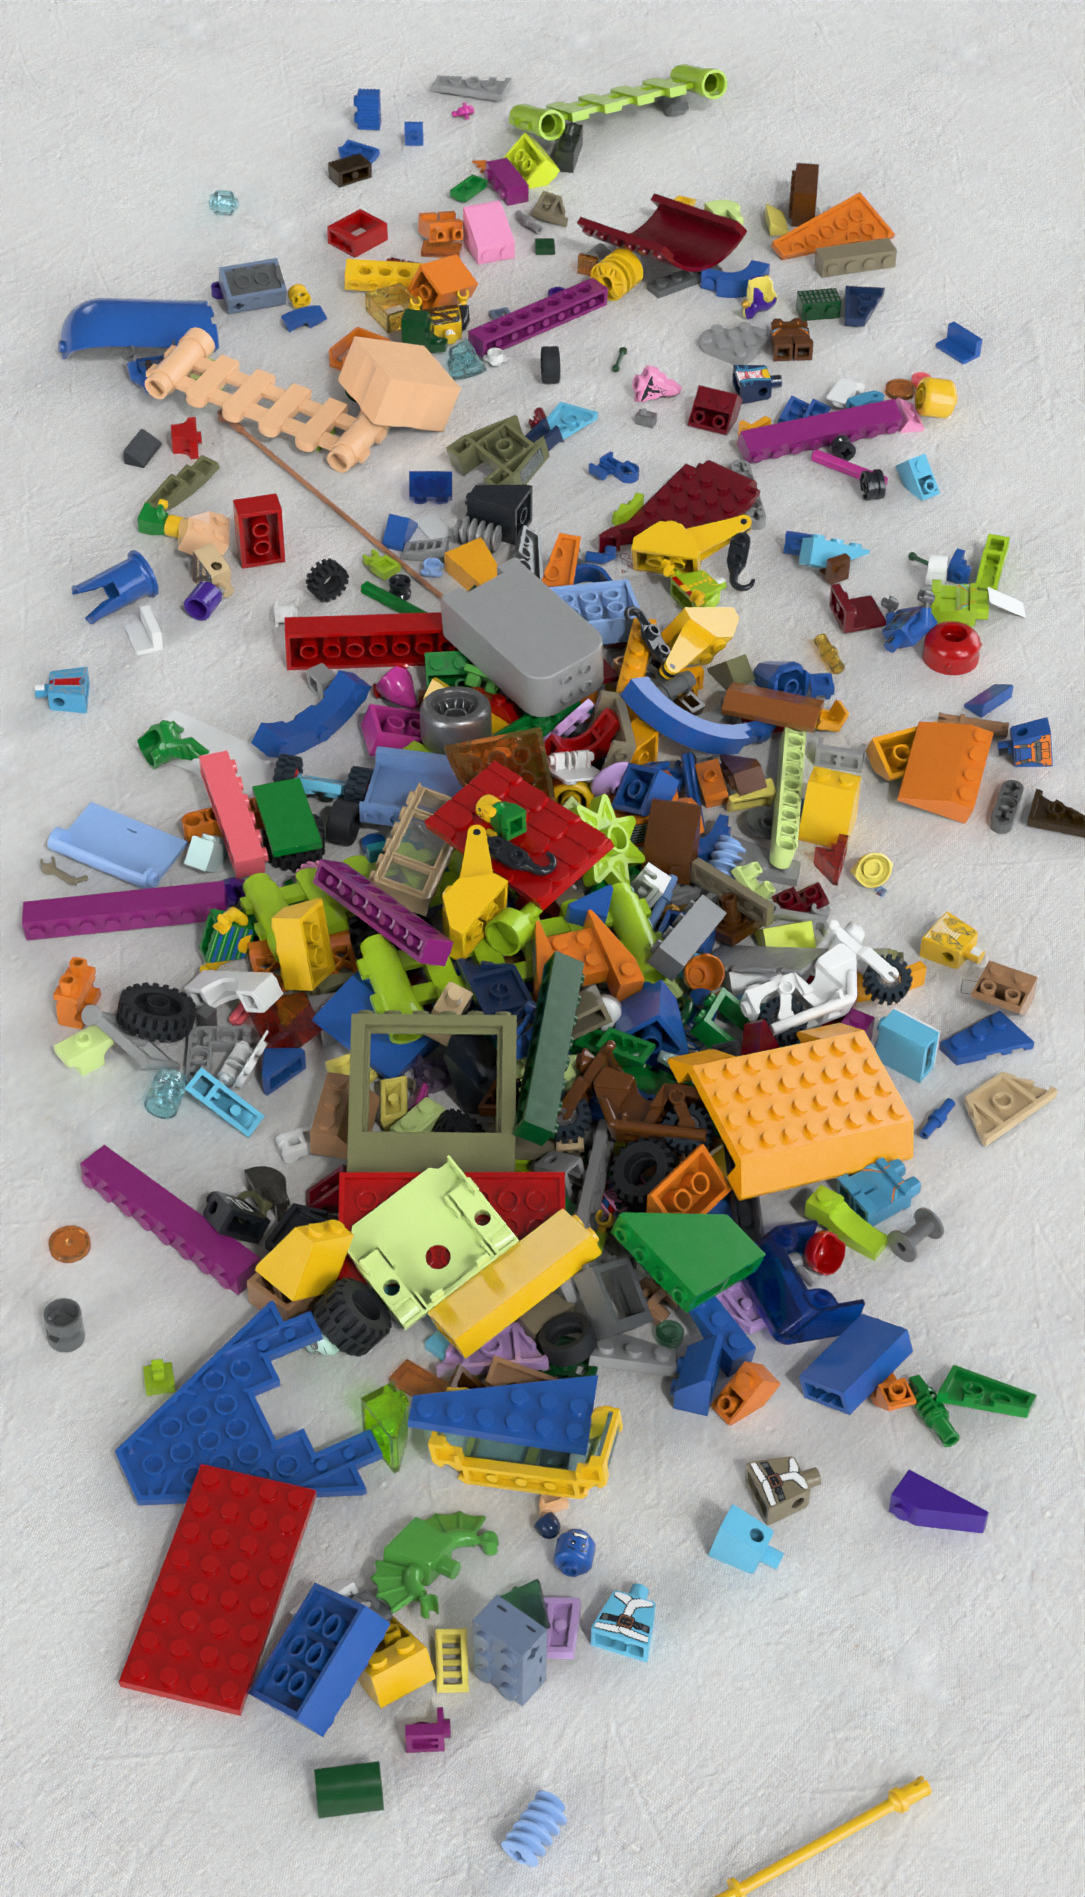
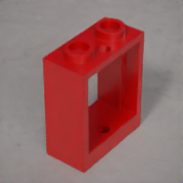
(341, 230)

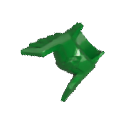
(163, 744)

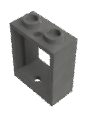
(599, 1304)

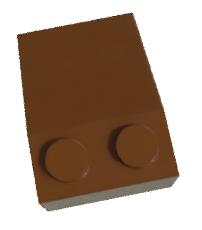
(672, 837)

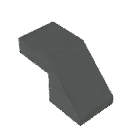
(673, 106)

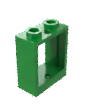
(706, 1029)

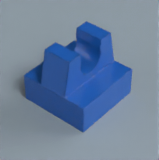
(821, 684)

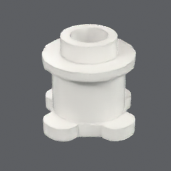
(283, 611)

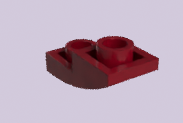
(803, 899)

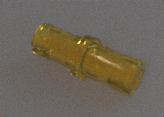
(829, 654)

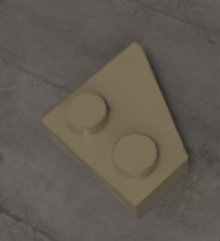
(550, 209)

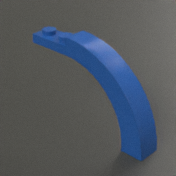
(687, 728)

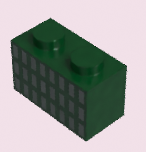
(818, 304)

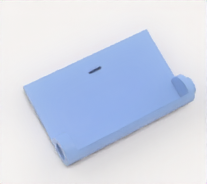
(118, 846)

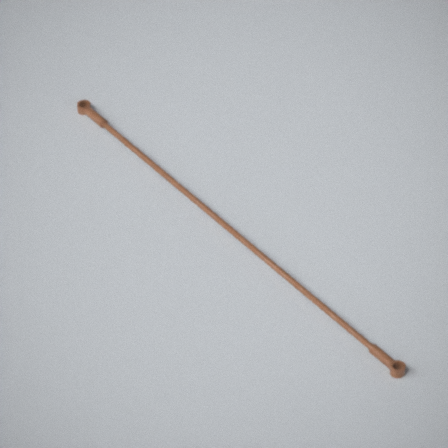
(241, 430)

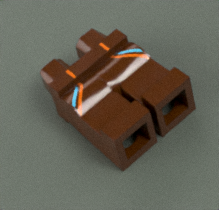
(790, 338)

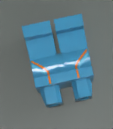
(878, 1190)

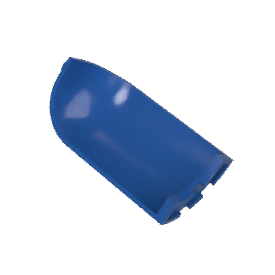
(134, 323)

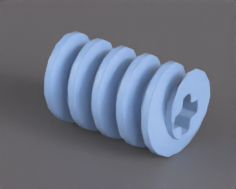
(726, 854)
(535, 1829)

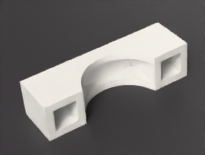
(254, 989)

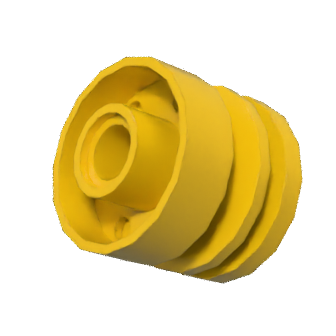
(618, 272)

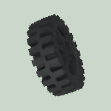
(156, 1012)

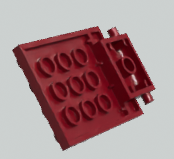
(699, 497)

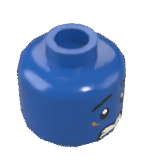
(574, 1552)

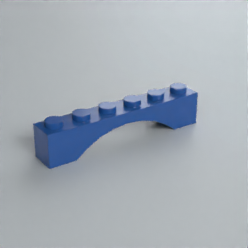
(714, 1319)

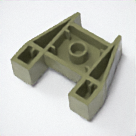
(503, 450)

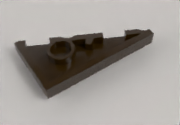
(1055, 816)

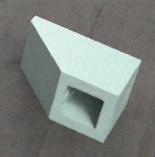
(206, 853)

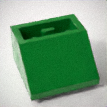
(446, 667)

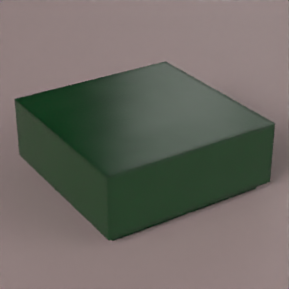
(544, 246)

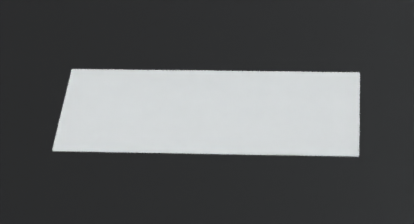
(251, 763)

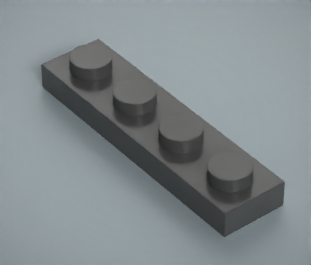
(676, 282)

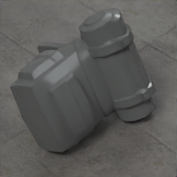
(671, 688)

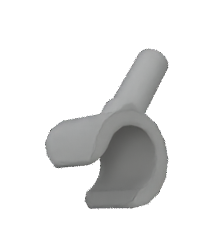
(798, 1263)

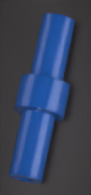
(937, 1118)

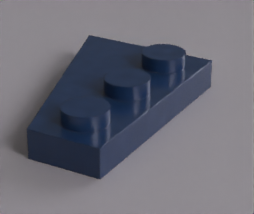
(861, 303)

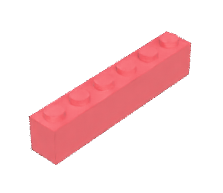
(232, 814)

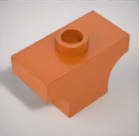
(712, 783)

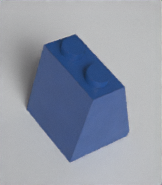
(654, 1018)

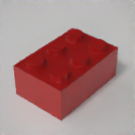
(259, 530)

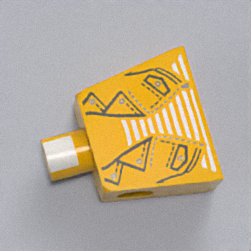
(951, 943)

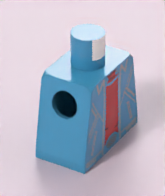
(66, 690)

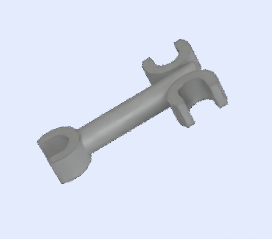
(818, 918)

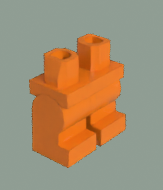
(440, 226)
(75, 993)

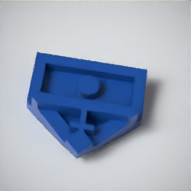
(351, 147)

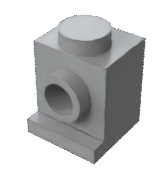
(319, 679)

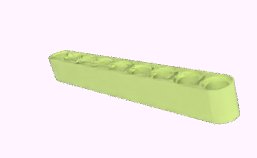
(787, 798)

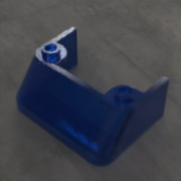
(782, 1297)

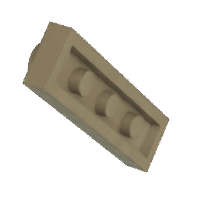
(719, 883)

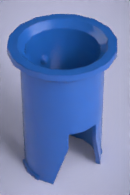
(122, 584)

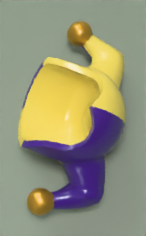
(759, 296)

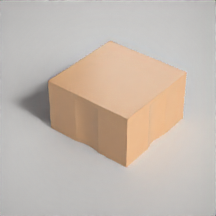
(399, 384)

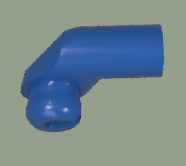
(601, 558)

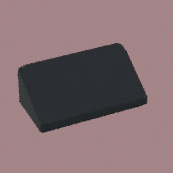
(141, 449)

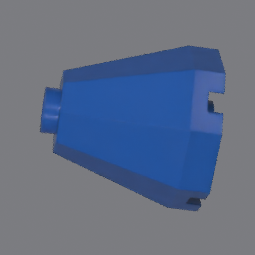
(782, 676)

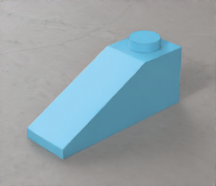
(224, 1102)

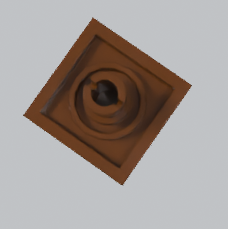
(735, 924)

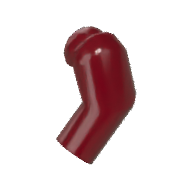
(539, 415)

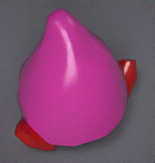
(397, 686)

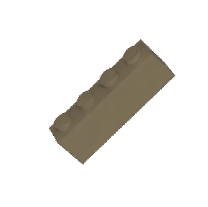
(855, 257)
(590, 1012)

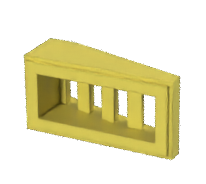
(758, 798)
(451, 1636)

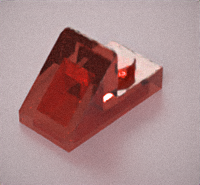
(831, 861)

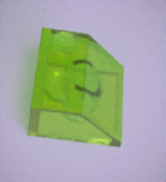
(387, 1418)

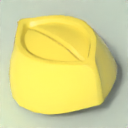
(872, 869)

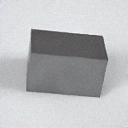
(646, 418)
(206, 1016)

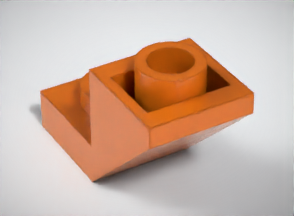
(893, 1394)

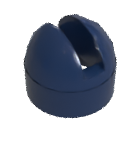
(548, 1526)

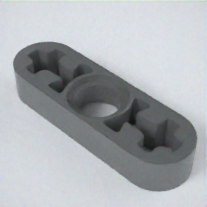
(1005, 799)

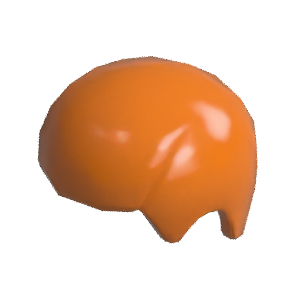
(704, 972)

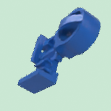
(609, 465)

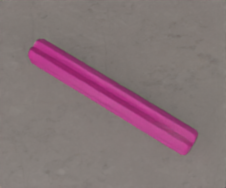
(839, 464)

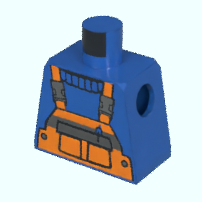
(1029, 744)

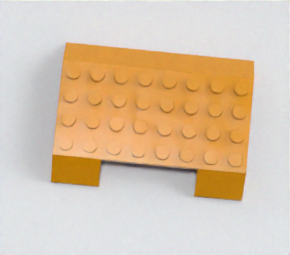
(801, 1109)

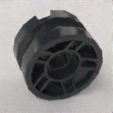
(873, 484)

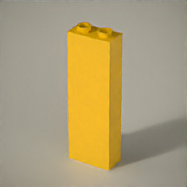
(515, 1282)

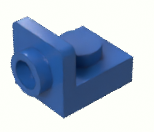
(958, 569)

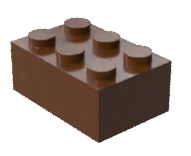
(803, 193)

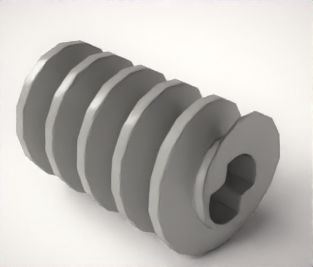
(468, 532)

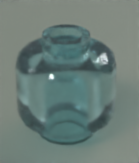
(223, 202)

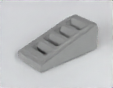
(426, 549)

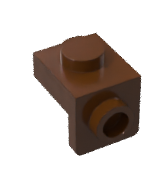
(836, 569)

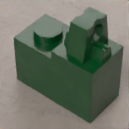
(417, 330)

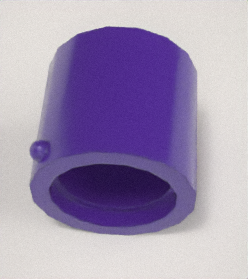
(202, 601)

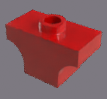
(186, 438)

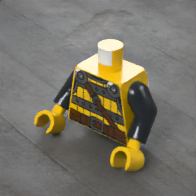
(448, 320)

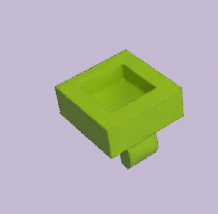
(159, 1377)

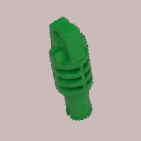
(932, 1412)

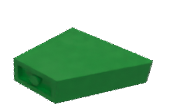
(689, 1253)

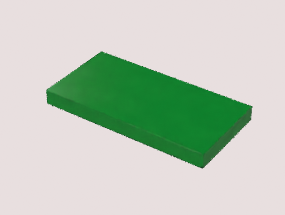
(287, 817)

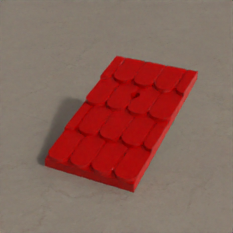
(548, 829)

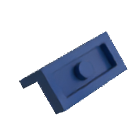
(960, 344)

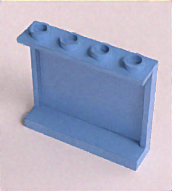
(398, 773)

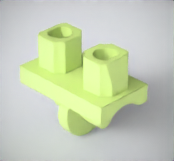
(747, 876)

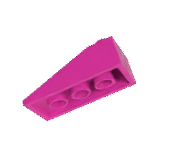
(390, 727)

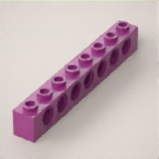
(539, 317)
(383, 913)

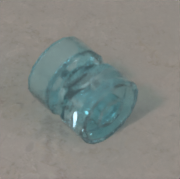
(166, 1093)

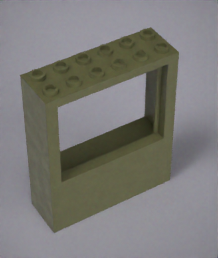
(427, 1150)

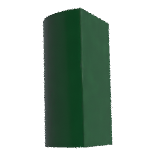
(349, 1789)

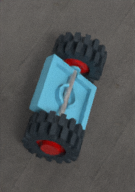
(355, 787)

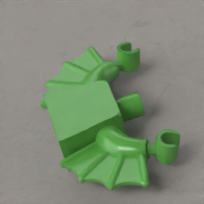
(424, 1553)

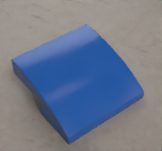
(799, 409)

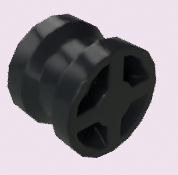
(843, 448)
(400, 586)

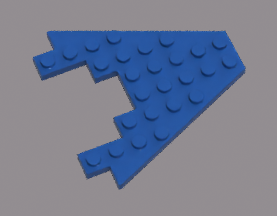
(222, 1426)

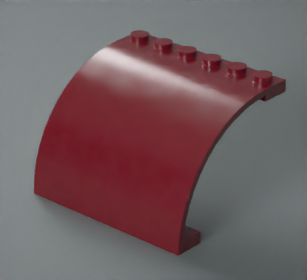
(675, 235)

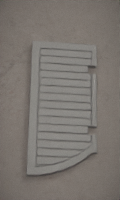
(768, 959)

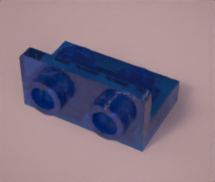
(430, 486)

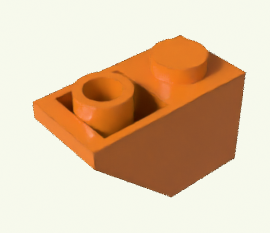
(745, 1392)

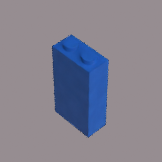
(855, 1364)

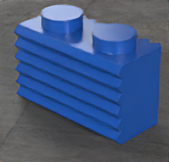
(368, 109)

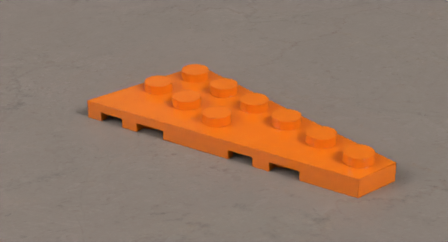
(843, 224)

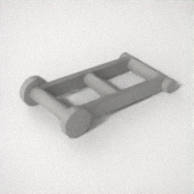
(109, 1024)

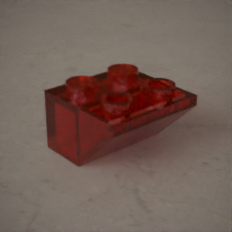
(287, 1022)

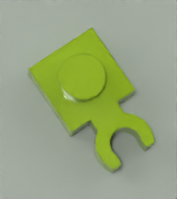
(381, 566)

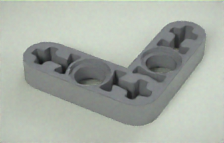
(213, 1043)

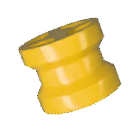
(297, 300)

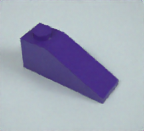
(933, 1506)

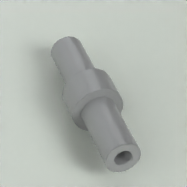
(528, 221)

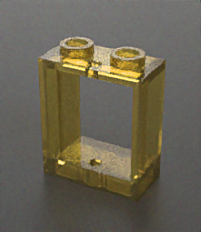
(376, 303)

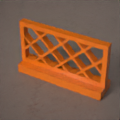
(340, 942)

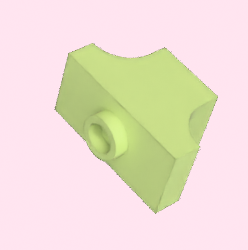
(85, 1049)

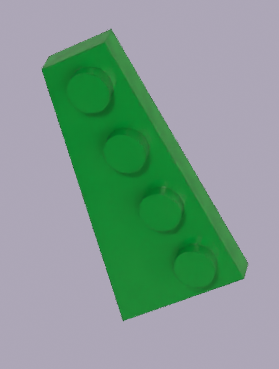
(546, 723)

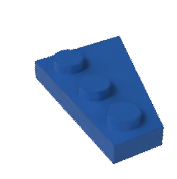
(985, 1038)

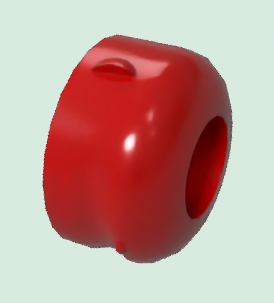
(951, 648)

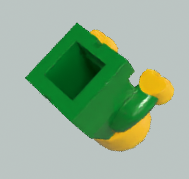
(157, 521)
(505, 817)

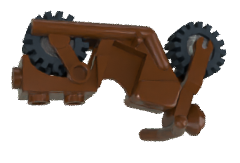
(627, 1112)

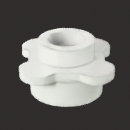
(495, 357)

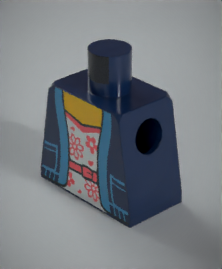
(754, 382)

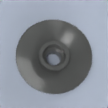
(760, 821)

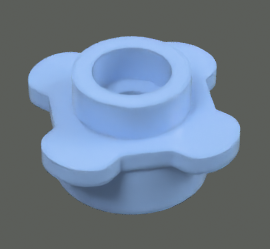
(432, 568)

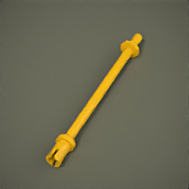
(898, 1800)

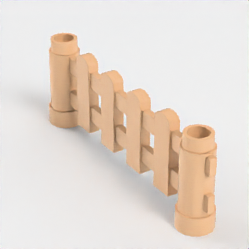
(192, 355)

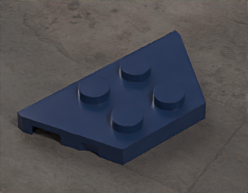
(495, 987)

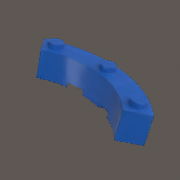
(315, 722)

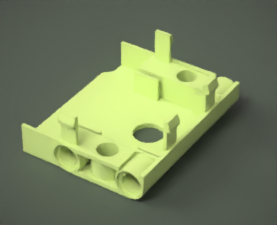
(425, 1213)

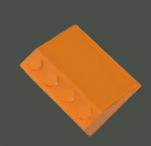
(945, 768)

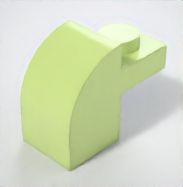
(725, 208)

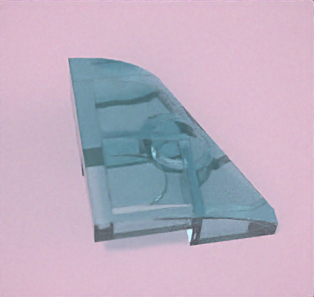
(464, 361)

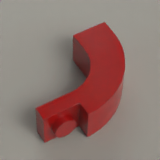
(595, 739)

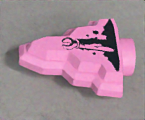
(653, 384)

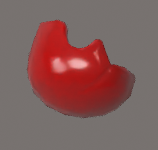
(824, 1252)

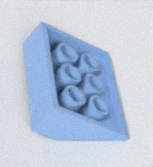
(602, 606)

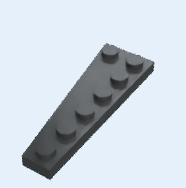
(529, 550)

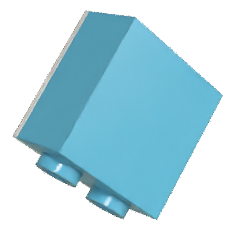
(907, 1044)

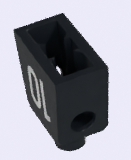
(223, 1214)

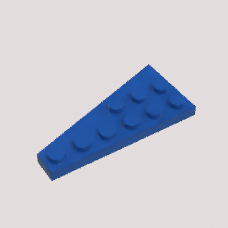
(527, 1414)

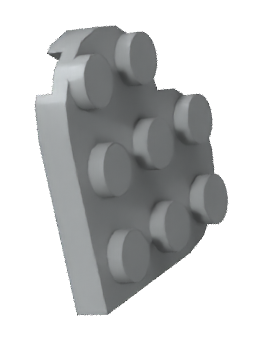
(736, 345)

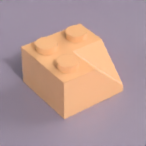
(203, 530)

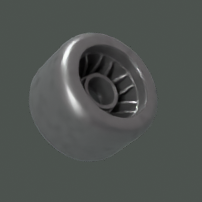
(454, 717)

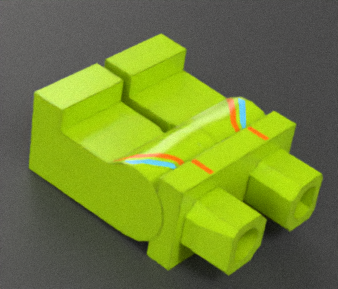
(959, 603)

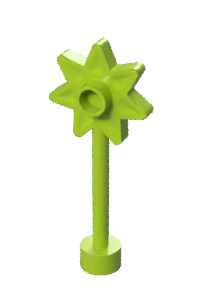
(513, 929)

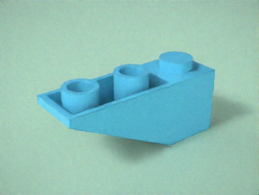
(817, 550)

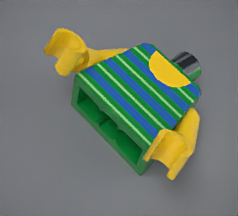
(225, 937)

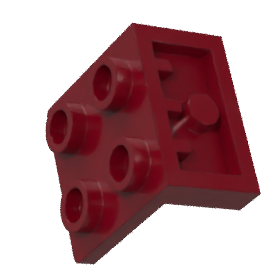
(854, 613)

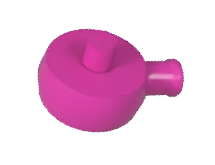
(464, 111)

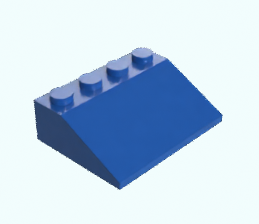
(386, 1057)
(319, 1658)

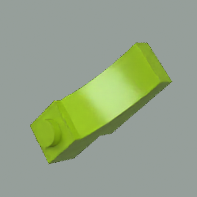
(992, 562)
(833, 1213)

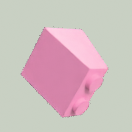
(487, 232)

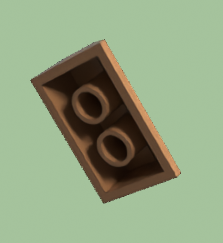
(330, 1122)

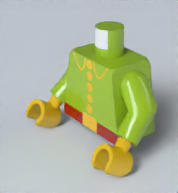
(693, 588)

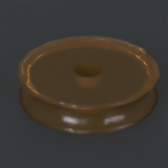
(900, 389)
(73, 1235)

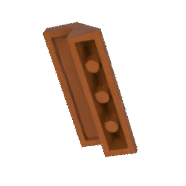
(772, 707)

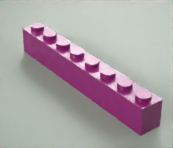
(819, 431)
(122, 910)
(169, 1219)

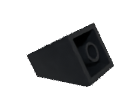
(502, 506)

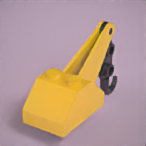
(692, 545)
(689, 639)
(479, 892)

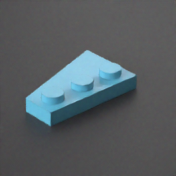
(570, 418)

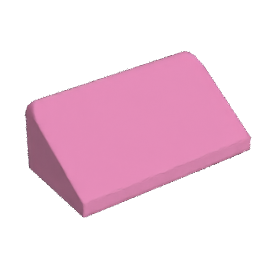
(911, 419)

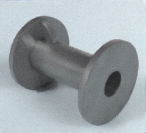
(926, 1225)

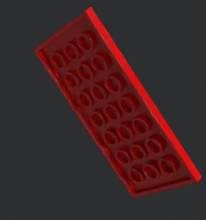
(519, 1198)
(219, 1590)

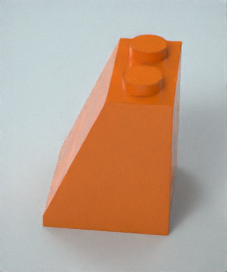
(440, 281)

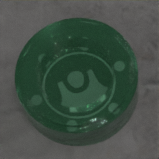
(669, 1334)

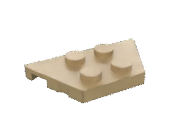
(1004, 1104)

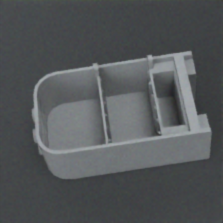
(525, 640)

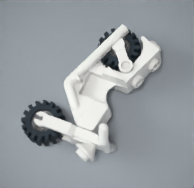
(832, 989)

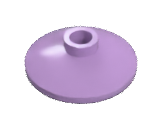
(608, 779)

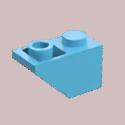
(918, 477)

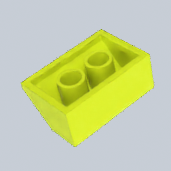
(532, 162)

